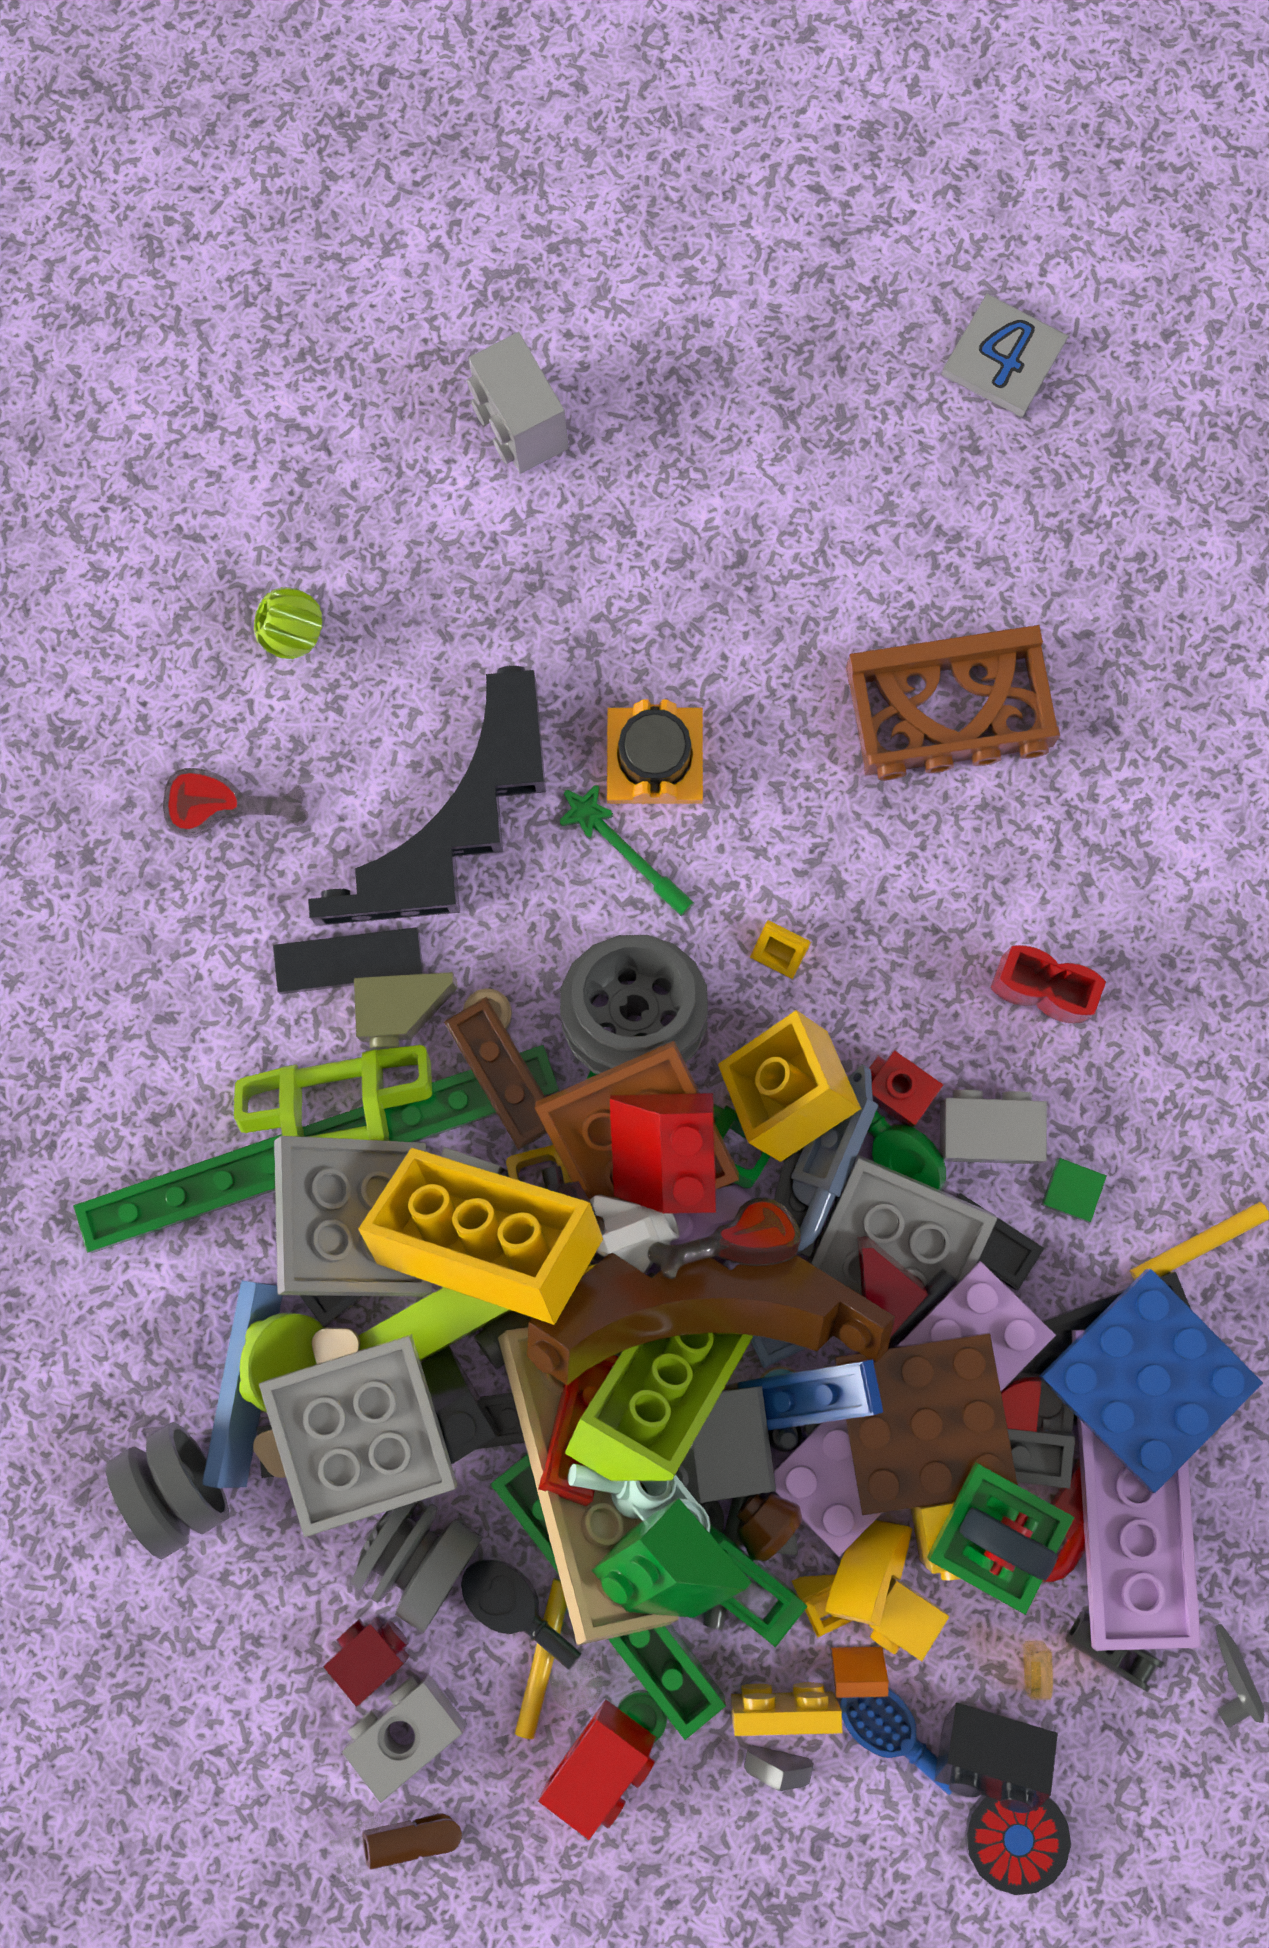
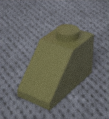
(398, 1005)

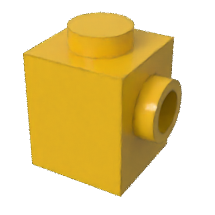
(908, 1621)

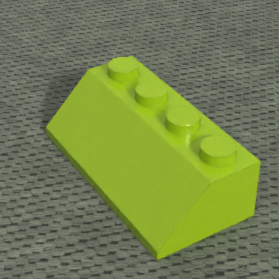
(655, 1405)

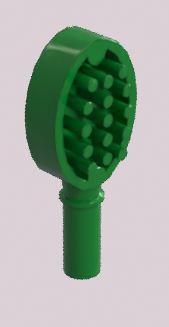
(907, 1152)

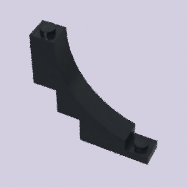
(423, 871)

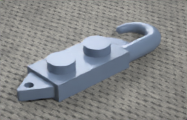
(829, 1159)

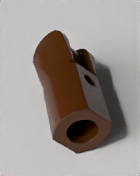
(409, 1840)

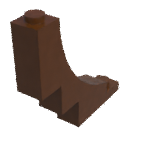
(625, 1308)

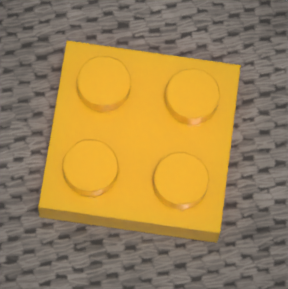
(785, 1713)

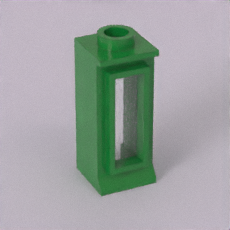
(767, 1602)

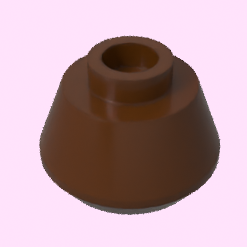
(767, 1524)

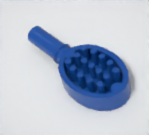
(888, 1730)

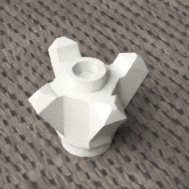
(632, 1229)

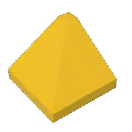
(815, 1593)

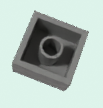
(517, 404)

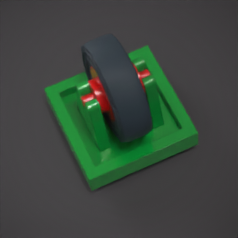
(1000, 1538)

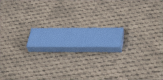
(235, 1418)

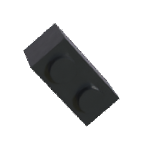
(996, 1758)

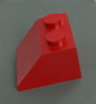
(664, 1151)

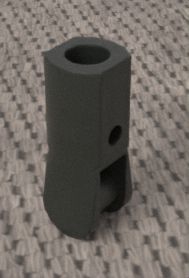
(1141, 1669)

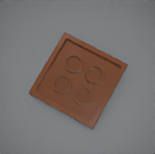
(581, 1120)

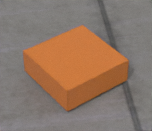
(859, 1672)

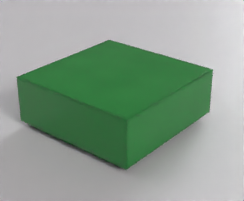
(1074, 1190)

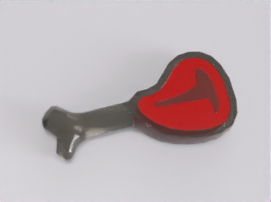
(201, 799)
(757, 1236)

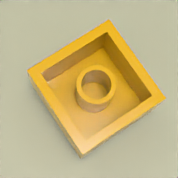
(788, 1086)

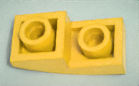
(866, 1572)

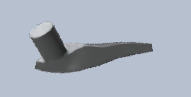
(1248, 1700)

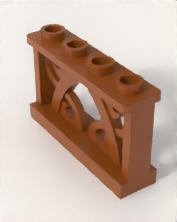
(993, 651)

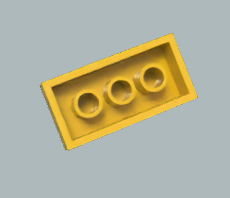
(482, 1234)

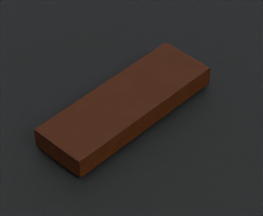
(499, 1070)

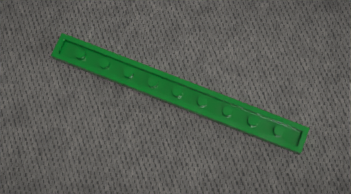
(251, 1169)

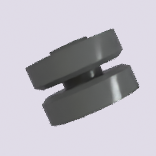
(165, 1492)

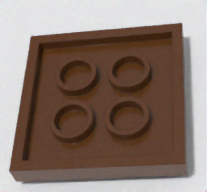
(935, 1424)

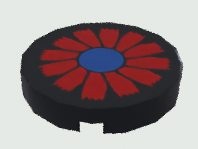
(1017, 1849)

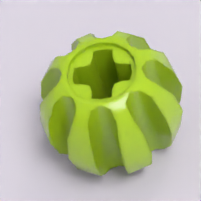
(288, 623)

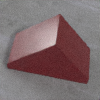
(888, 1282)

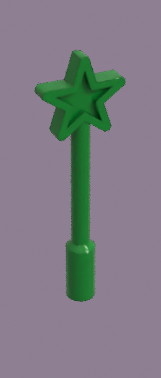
(590, 815)

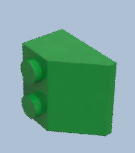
(669, 1567)

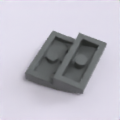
(1048, 1453)

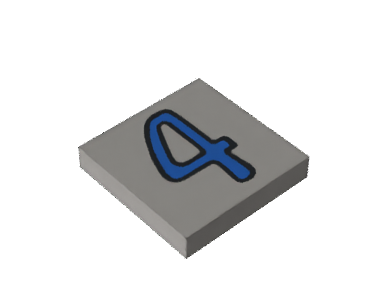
(1004, 355)

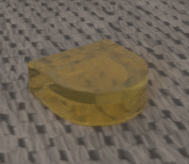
(1038, 1670)

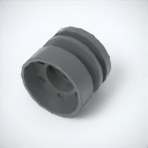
(415, 1561)

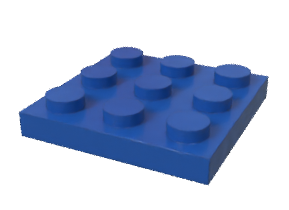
(1151, 1380)

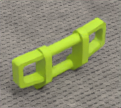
(374, 1096)

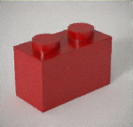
(598, 1770)

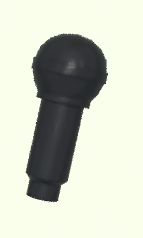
(785, 1438)

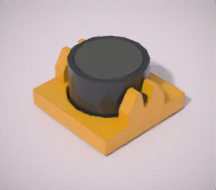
(655, 752)

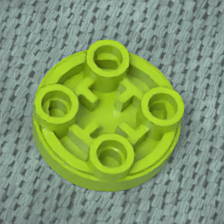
(275, 1349)

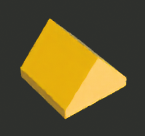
(780, 949)

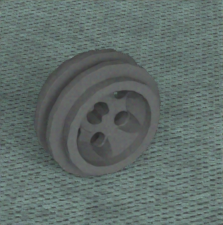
(647, 963)

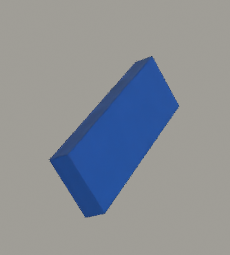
(819, 1395)

